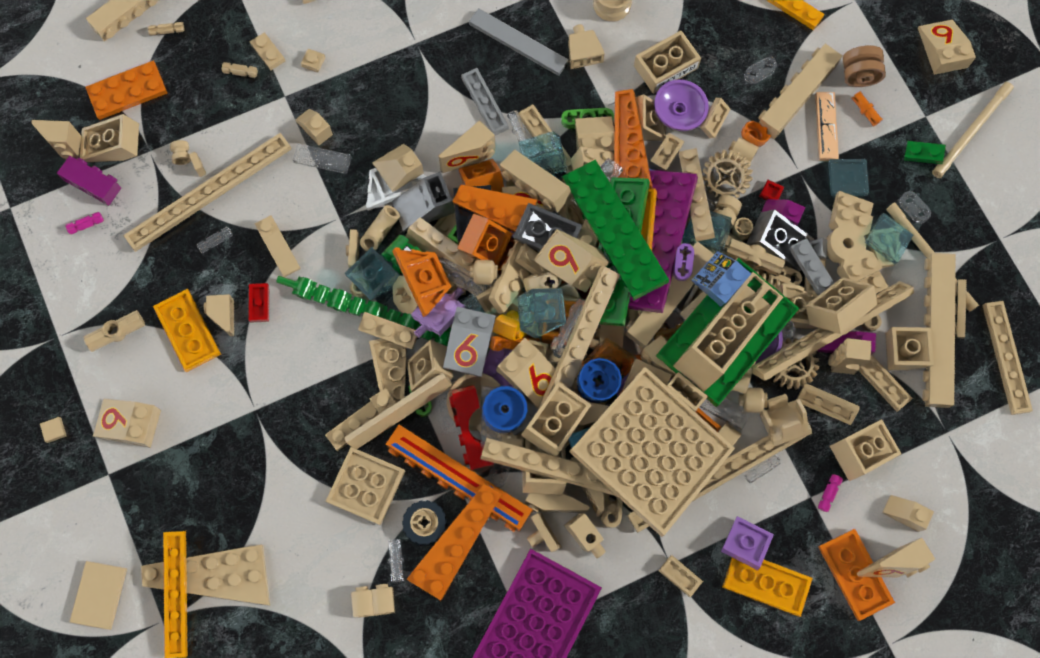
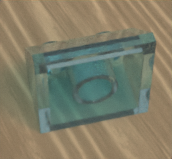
(372, 274)
(541, 311)

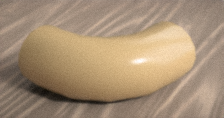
(379, 228)

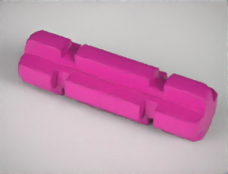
(84, 223)
(830, 493)

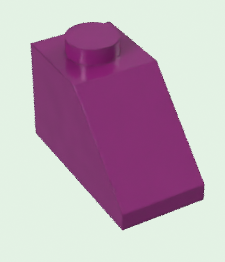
(787, 208)

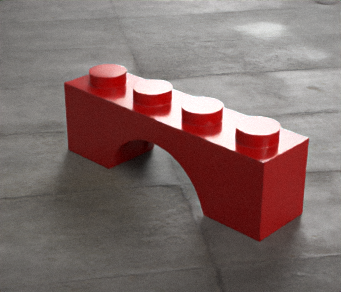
(466, 403)

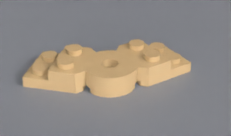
(850, 224)

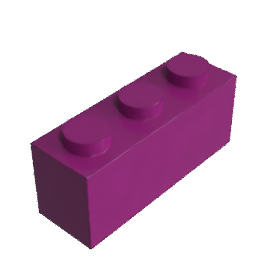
(89, 180)

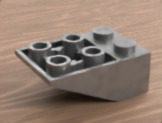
(426, 200)

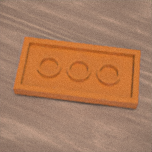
(126, 90)
(845, 558)

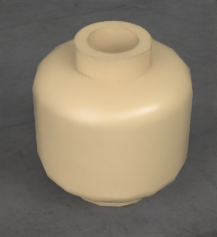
(484, 272)
(754, 400)

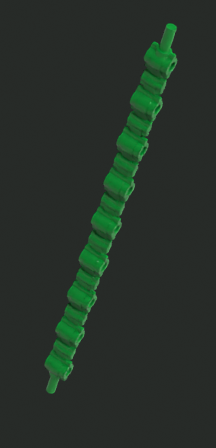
(341, 301)

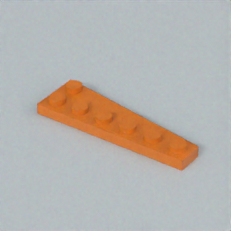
(629, 142)
(445, 558)

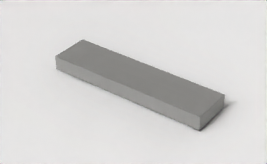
(484, 101)

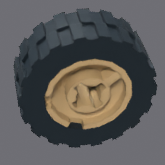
(424, 511)

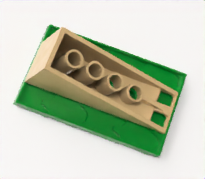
(723, 342)

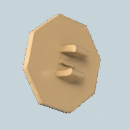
(403, 296)

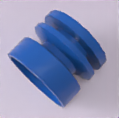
(609, 377)

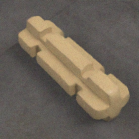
(166, 28)
(240, 70)

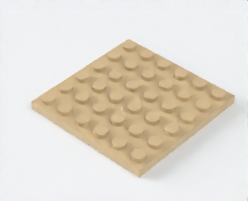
(652, 451)

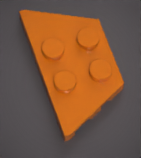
(424, 277)

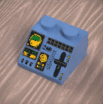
(721, 278)

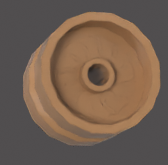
(864, 66)

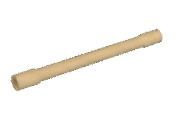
(1000, 95)
(898, 215)

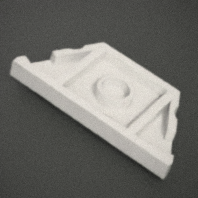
(380, 193)

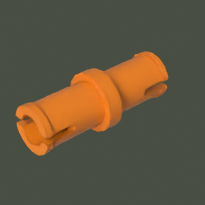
(867, 108)

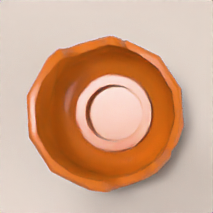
(755, 133)

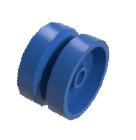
(510, 399)

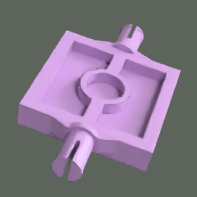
(441, 316)

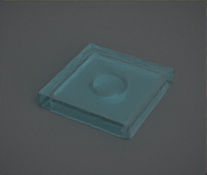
(848, 176)
(889, 238)

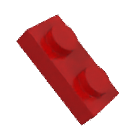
(259, 302)

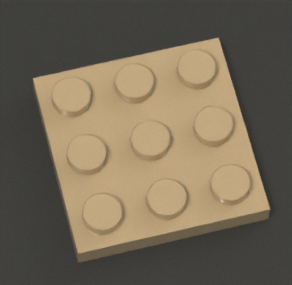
(365, 486)

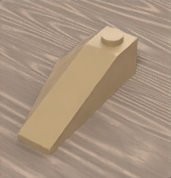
(800, 298)

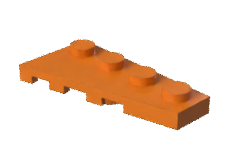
(497, 206)

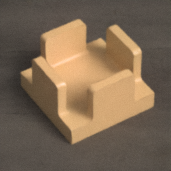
(785, 420)

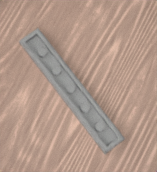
(518, 42)

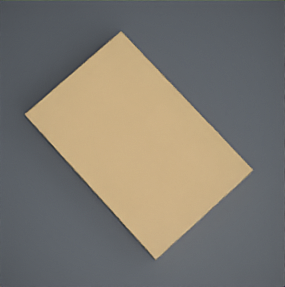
(98, 595)

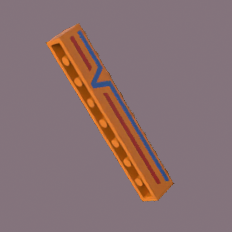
(454, 475)

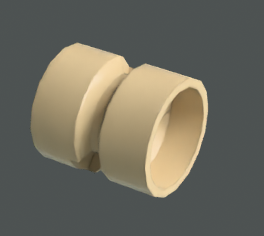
(728, 206)

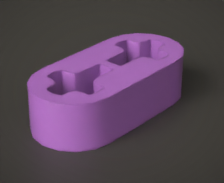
(688, 262)

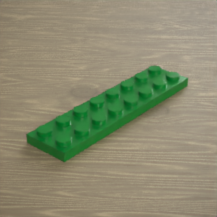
(633, 195)
(615, 230)

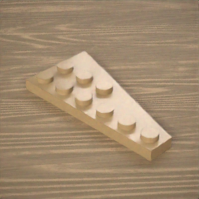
(225, 575)

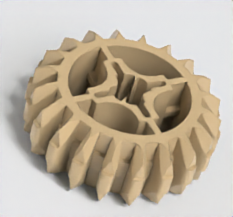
(722, 169)
(798, 369)

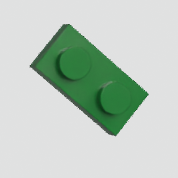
(925, 152)

